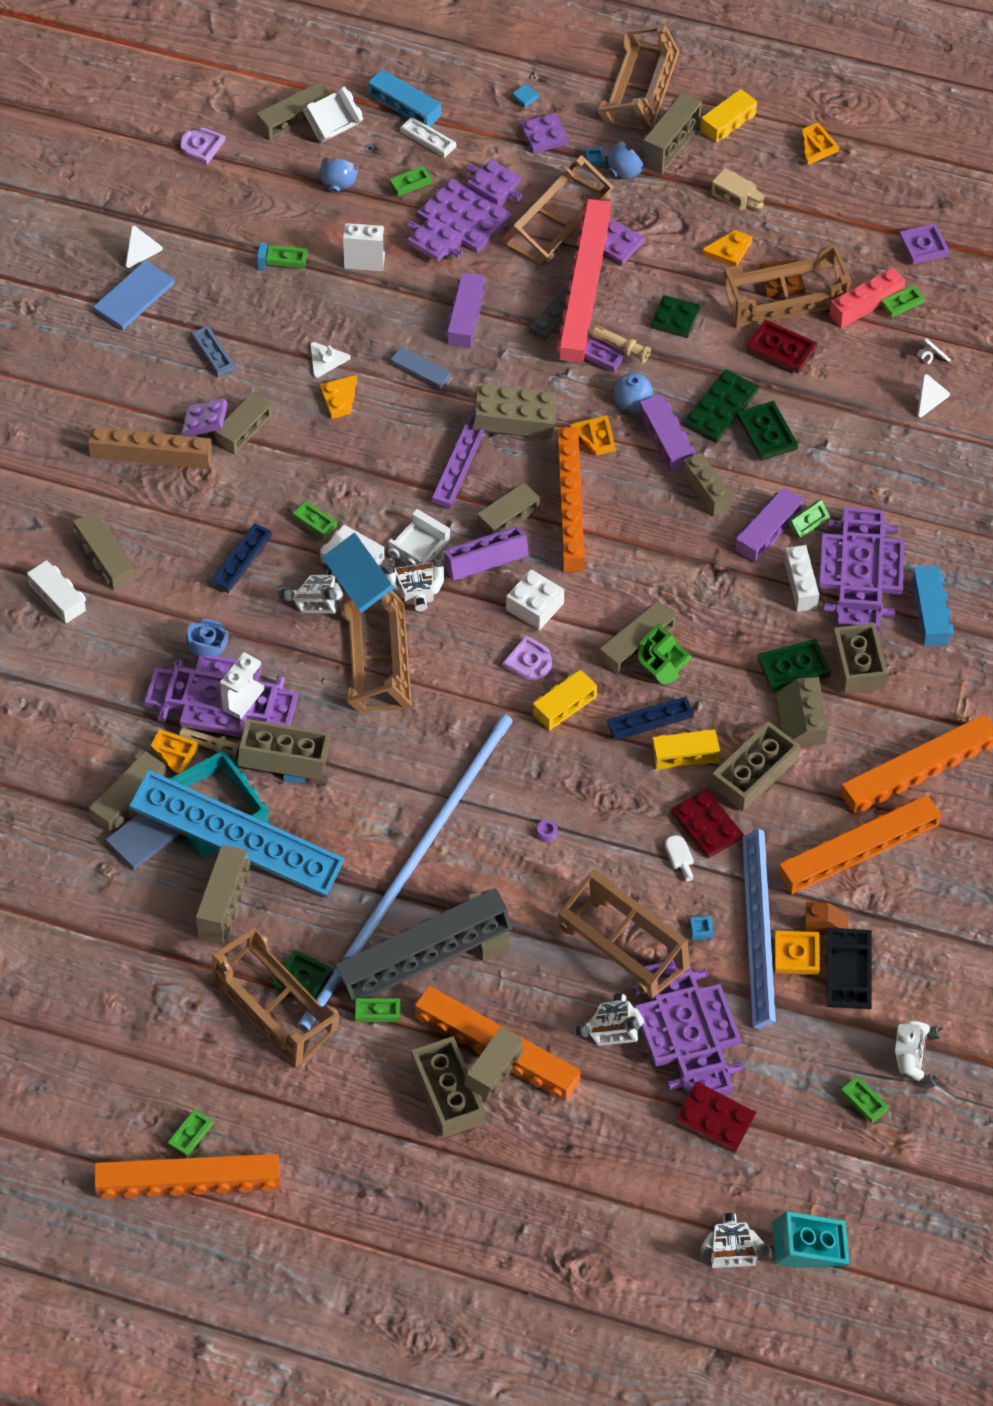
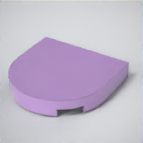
(201, 144)
(529, 660)

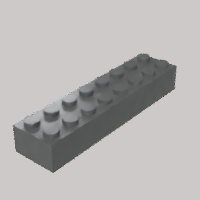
(425, 945)

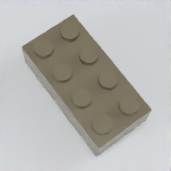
(671, 133)
(514, 411)
(284, 749)
(755, 766)
(223, 895)
(442, 1080)

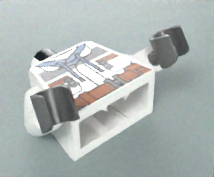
(417, 582)
(317, 594)
(612, 1023)
(911, 1050)
(733, 1245)

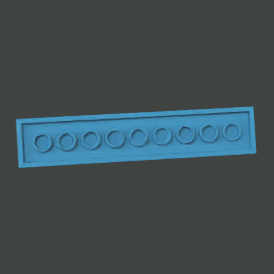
(221, 824)

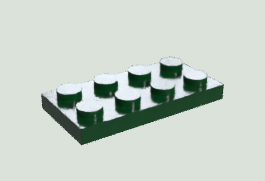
(720, 405)

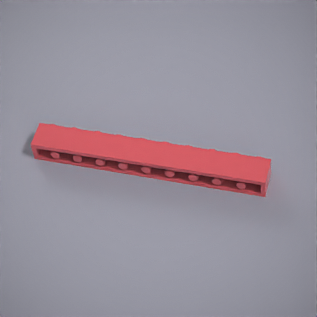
(585, 281)

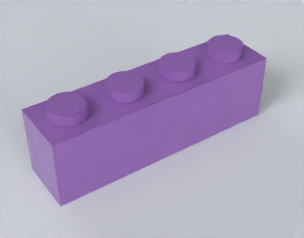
(466, 310)
(665, 431)
(768, 524)
(486, 553)

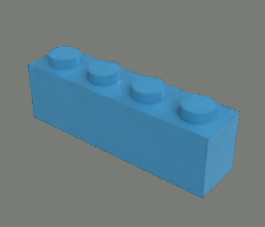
(404, 98)
(931, 605)

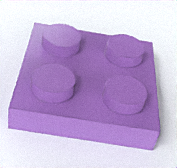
(544, 133)
(621, 242)
(924, 244)
(205, 417)

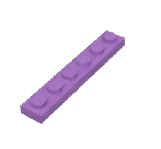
(458, 464)

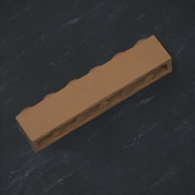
(150, 447)

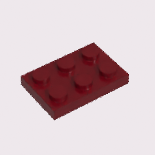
(781, 346)
(707, 823)
(715, 1117)

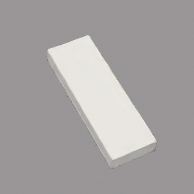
(428, 137)

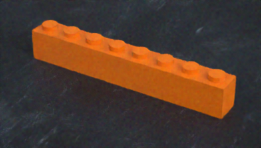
(570, 500)
(918, 764)
(859, 844)
(477, 1031)
(187, 1176)

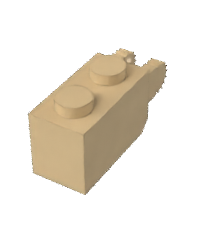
(737, 191)

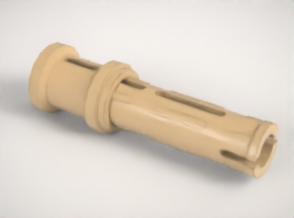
(629, 347)
(221, 742)

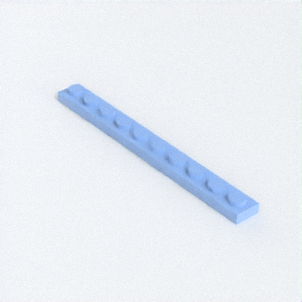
(758, 929)

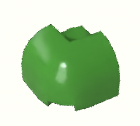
(662, 655)

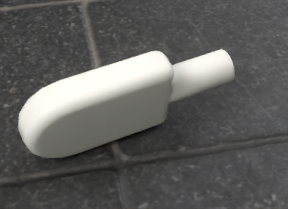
(679, 855)

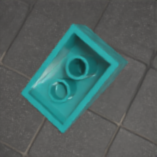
(809, 1241)

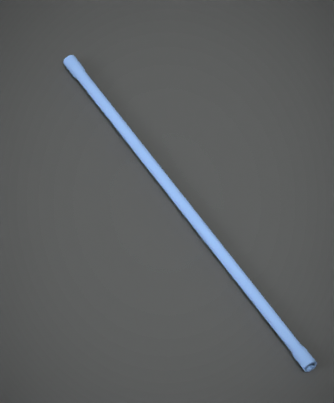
(498, 731)

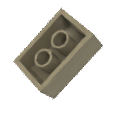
(859, 658)

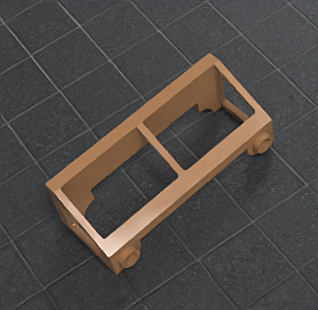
(644, 108)
(547, 254)
(748, 313)
(399, 683)
(606, 893)
(288, 1043)

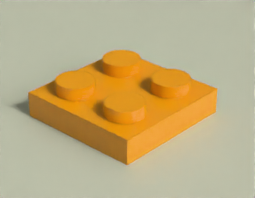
(797, 952)

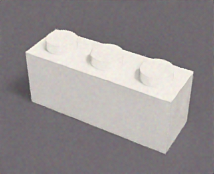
(801, 578)
(56, 591)

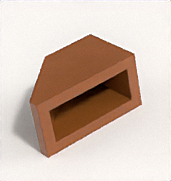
(823, 915)

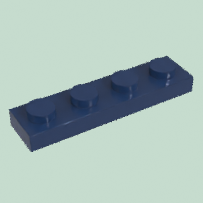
(241, 558)
(650, 718)

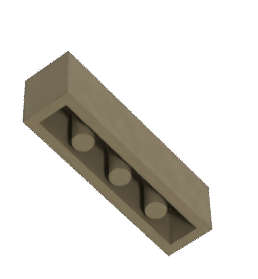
(288, 112)
(104, 550)
(624, 646)
(114, 804)

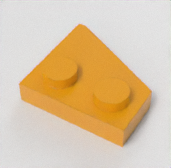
(729, 248)
(339, 396)
(596, 434)

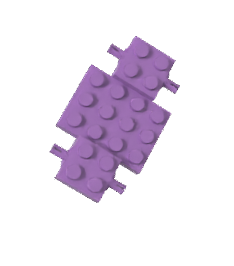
(465, 214)
(861, 566)
(200, 701)
(691, 1029)

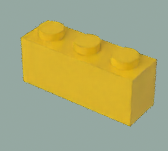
(728, 115)
(564, 700)
(685, 749)

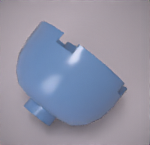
(624, 162)
(337, 174)
(631, 390)
(207, 638)

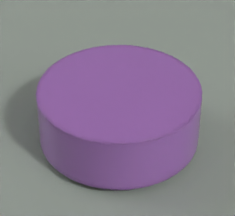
(546, 830)

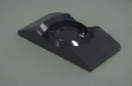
(849, 968)

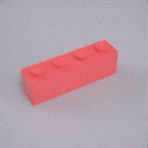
(865, 297)

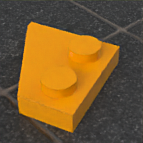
(817, 143)
(174, 750)

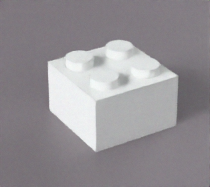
(535, 599)

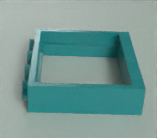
(210, 766)

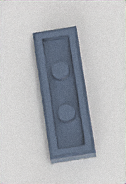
(213, 351)
(420, 367)

